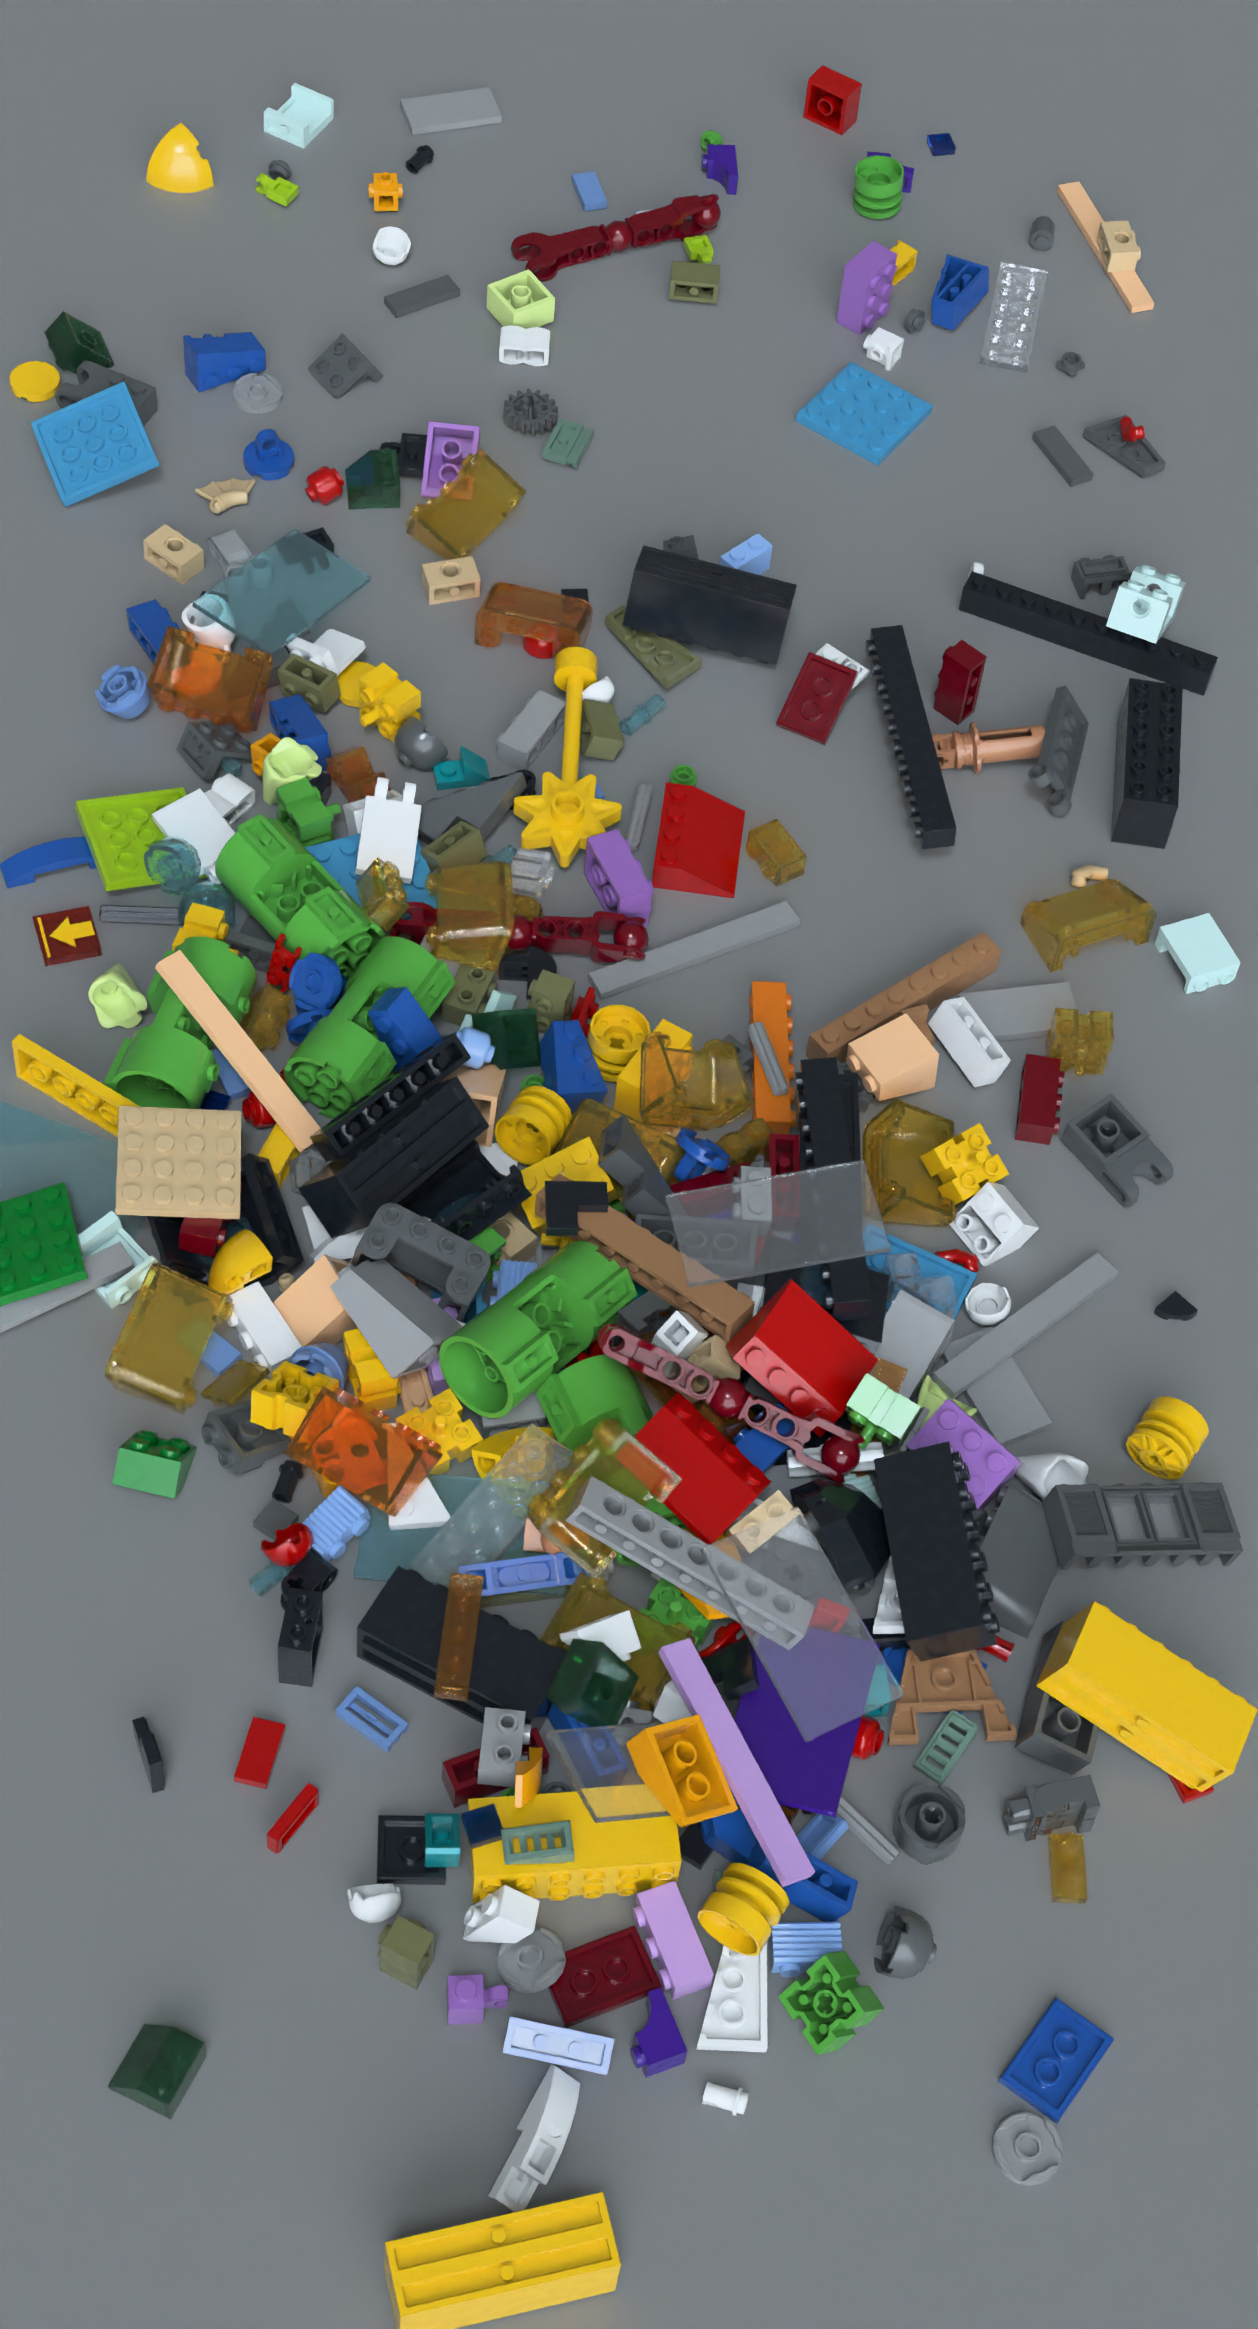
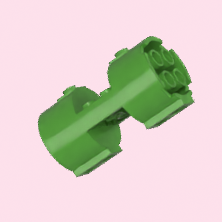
(294, 894)
(342, 1051)
(172, 1058)
(534, 1329)
(593, 1392)

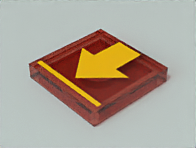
(67, 936)

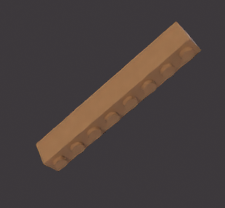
(928, 986)
(659, 1269)

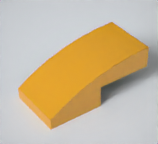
(528, 1777)

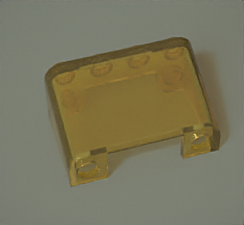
(466, 508)
(621, 1463)

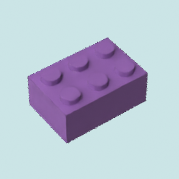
(866, 288)
(617, 876)
(986, 1457)

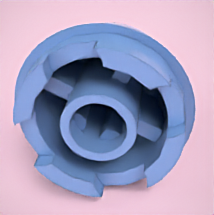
(123, 692)
(324, 1359)

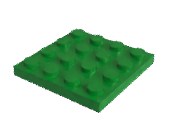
(38, 1244)

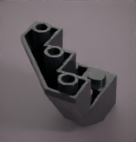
(847, 1526)

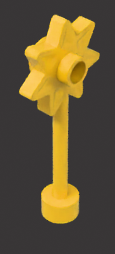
(568, 807)

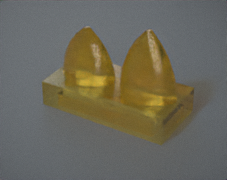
(1067, 1868)

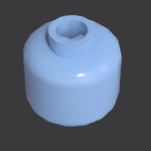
(477, 1045)

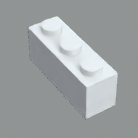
(969, 1042)
(262, 1327)

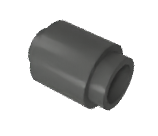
(1042, 233)

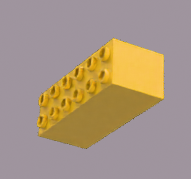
(1147, 1697)
(607, 1855)
(502, 2265)

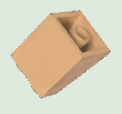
(894, 1059)
(487, 1091)
(312, 1306)

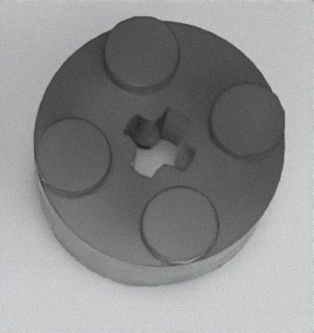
(929, 1823)

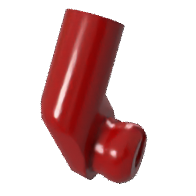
(959, 1256)

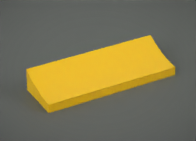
(68, 1084)

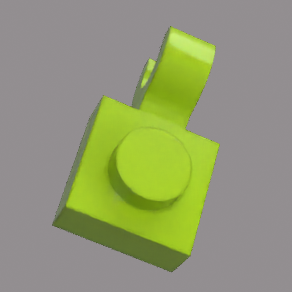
(277, 190)
(699, 248)

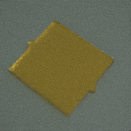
(235, 1382)

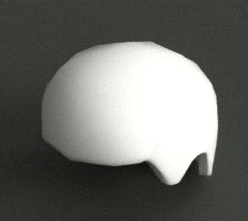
(391, 245)
(600, 691)
(988, 1304)
(374, 1902)

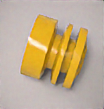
(616, 1037)
(533, 1125)
(1167, 1437)
(743, 1909)

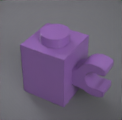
(468, 1999)

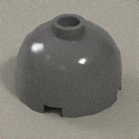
(418, 746)
(905, 1943)

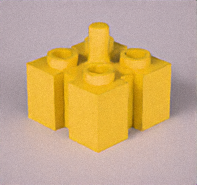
(387, 700)
(203, 922)
(964, 1164)
(368, 1375)
(287, 1397)
(445, 1427)

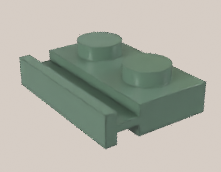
(567, 443)

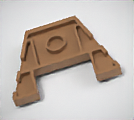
(945, 1685)

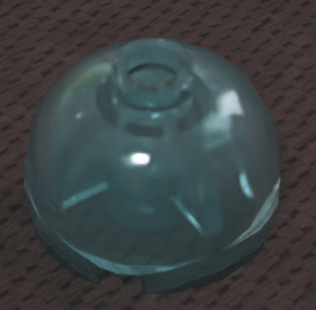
(174, 864)
(208, 894)

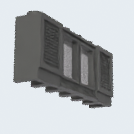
(1141, 1522)

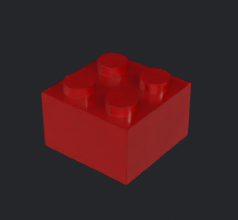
(832, 100)

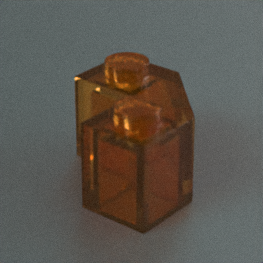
(353, 773)

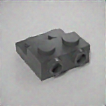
(240, 1442)

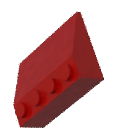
(697, 843)
(802, 1355)
(714, 1472)

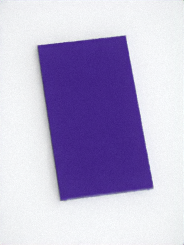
(797, 1771)

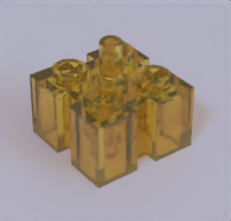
(1080, 1040)

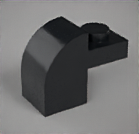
(526, 967)

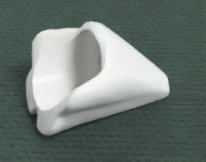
(1045, 1471)

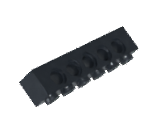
(390, 1097)

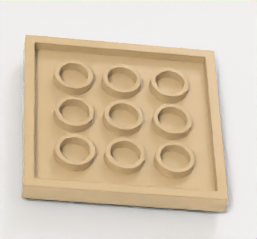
(178, 1162)

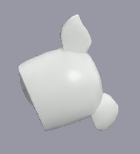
(207, 630)

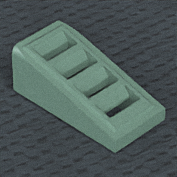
(959, 1730)
(546, 1830)

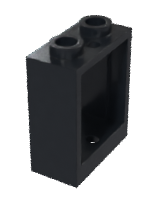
(300, 1637)

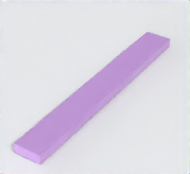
(737, 1763)

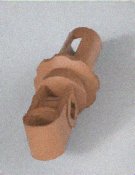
(988, 746)

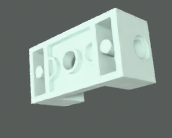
(1143, 611)

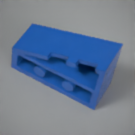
(958, 291)
(221, 359)
(295, 719)
(402, 1025)
(570, 1064)

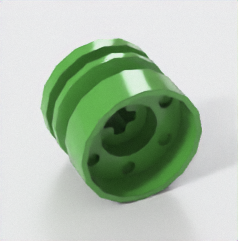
(878, 187)

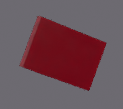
(817, 698)
(603, 1977)

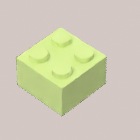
(520, 301)

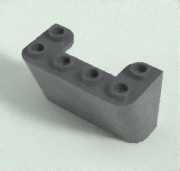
(425, 1254)
(1018, 1558)

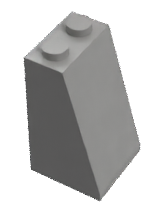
(393, 1316)
(914, 1339)

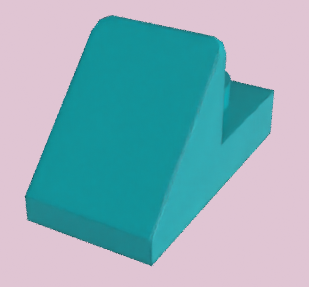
(465, 772)
(442, 1840)

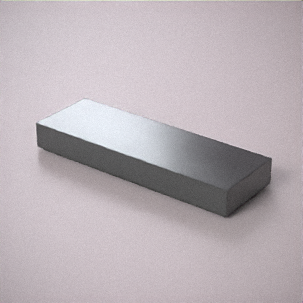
(421, 296)
(1062, 456)

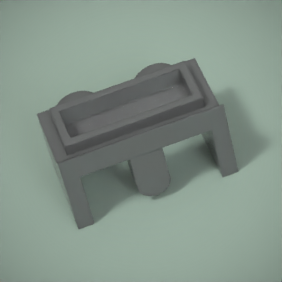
(1099, 571)

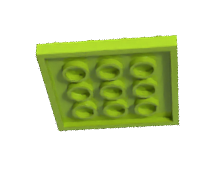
(120, 833)

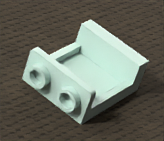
(300, 117)
(1199, 952)
(104, 1234)

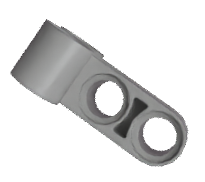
(229, 551)

